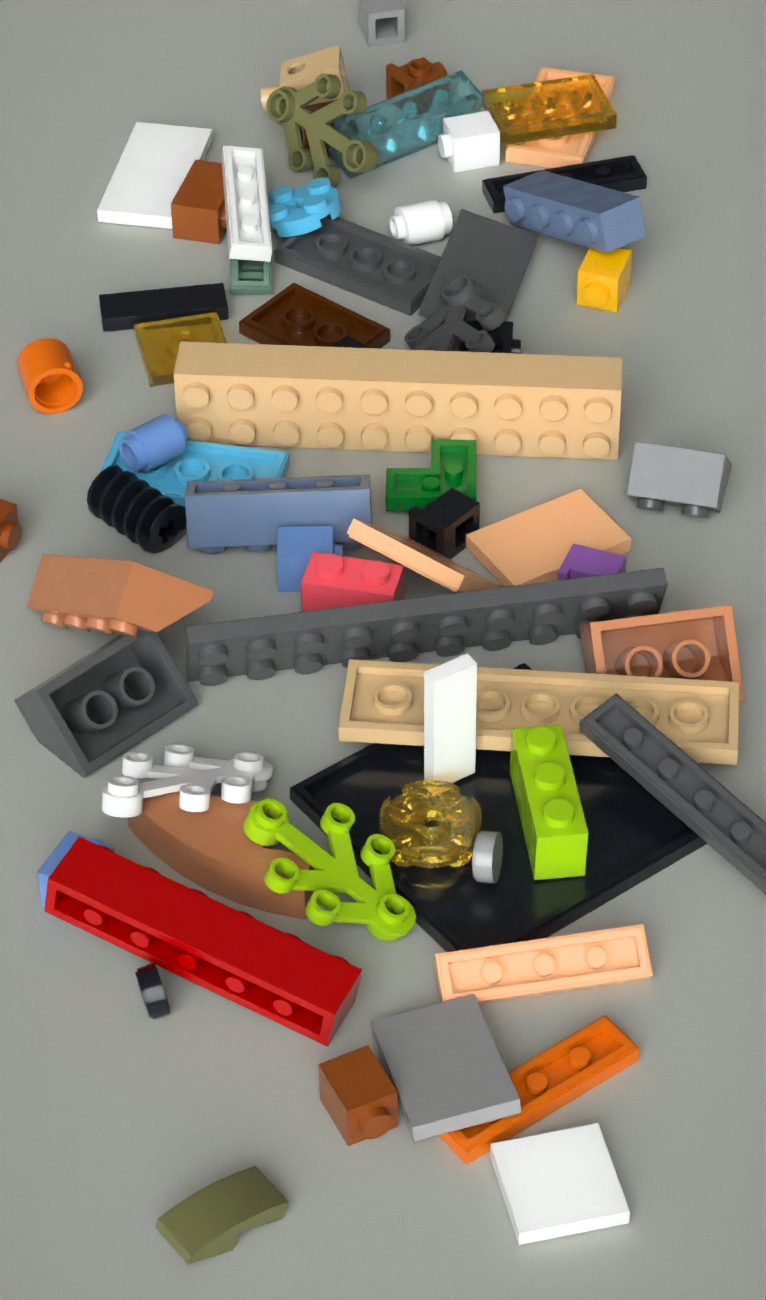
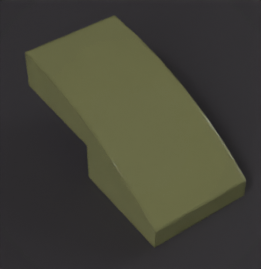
(215, 1215)

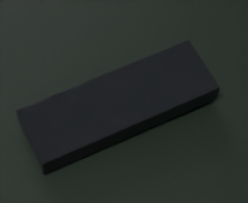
(127, 309)

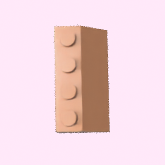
(111, 595)

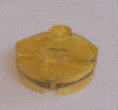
(437, 846)

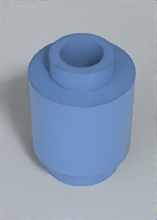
(153, 443)

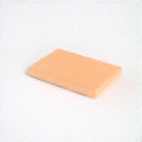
(536, 541)
(419, 558)

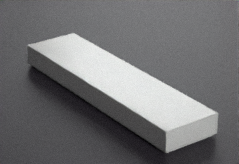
(246, 204)

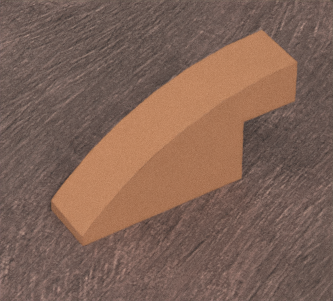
(216, 852)

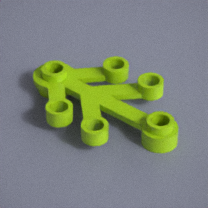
(379, 908)

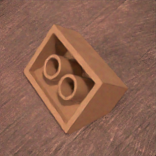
(666, 645)

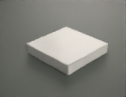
(559, 1183)

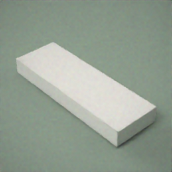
(450, 720)

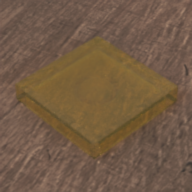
(160, 342)

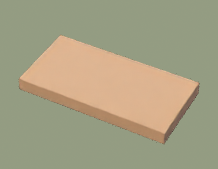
(566, 150)

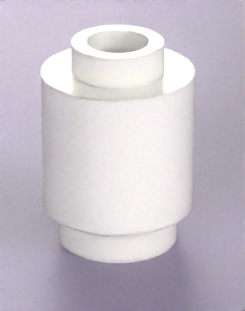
(421, 222)

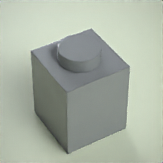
(382, 21)

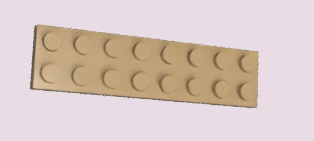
(387, 707)

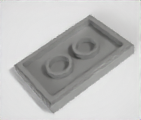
(445, 1067)

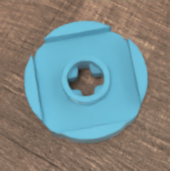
(301, 208)

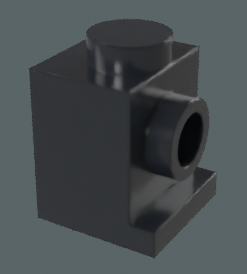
(445, 522)

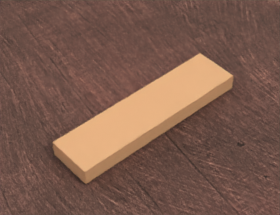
(545, 965)

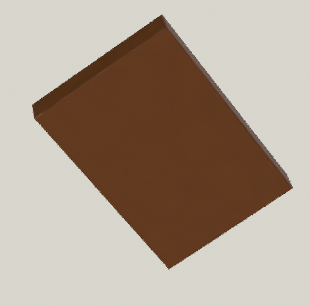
(309, 319)

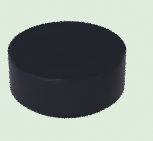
(152, 991)

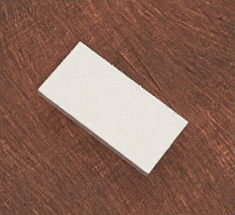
(152, 173)

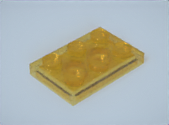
(549, 109)

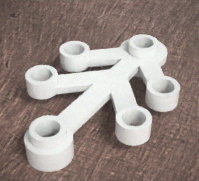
(184, 773)

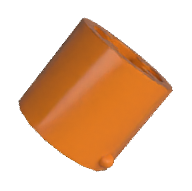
(49, 376)

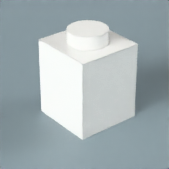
(470, 141)

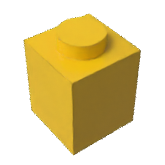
(604, 279)

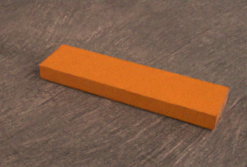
(551, 1083)

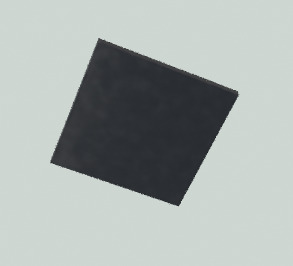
(627, 843)

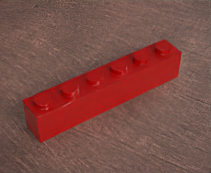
(203, 940)

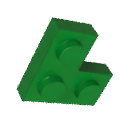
(451, 467)

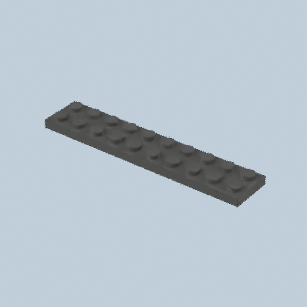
(416, 626)

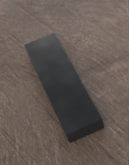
(617, 174)

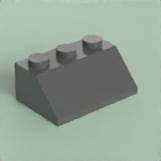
(107, 701)

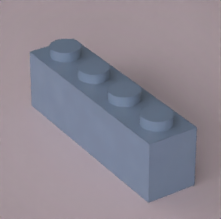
(574, 211)
(252, 509)

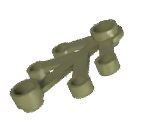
(287, 109)

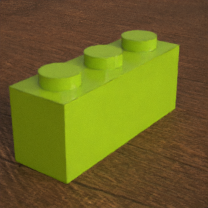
(548, 802)

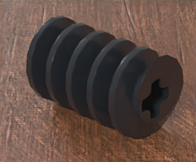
(136, 509)

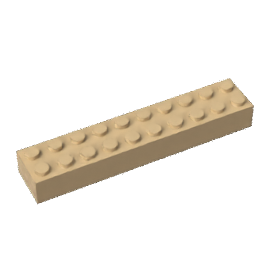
(399, 399)

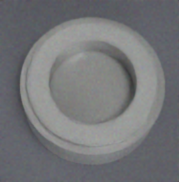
(487, 857)

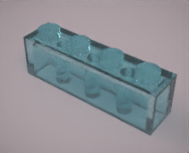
(409, 119)

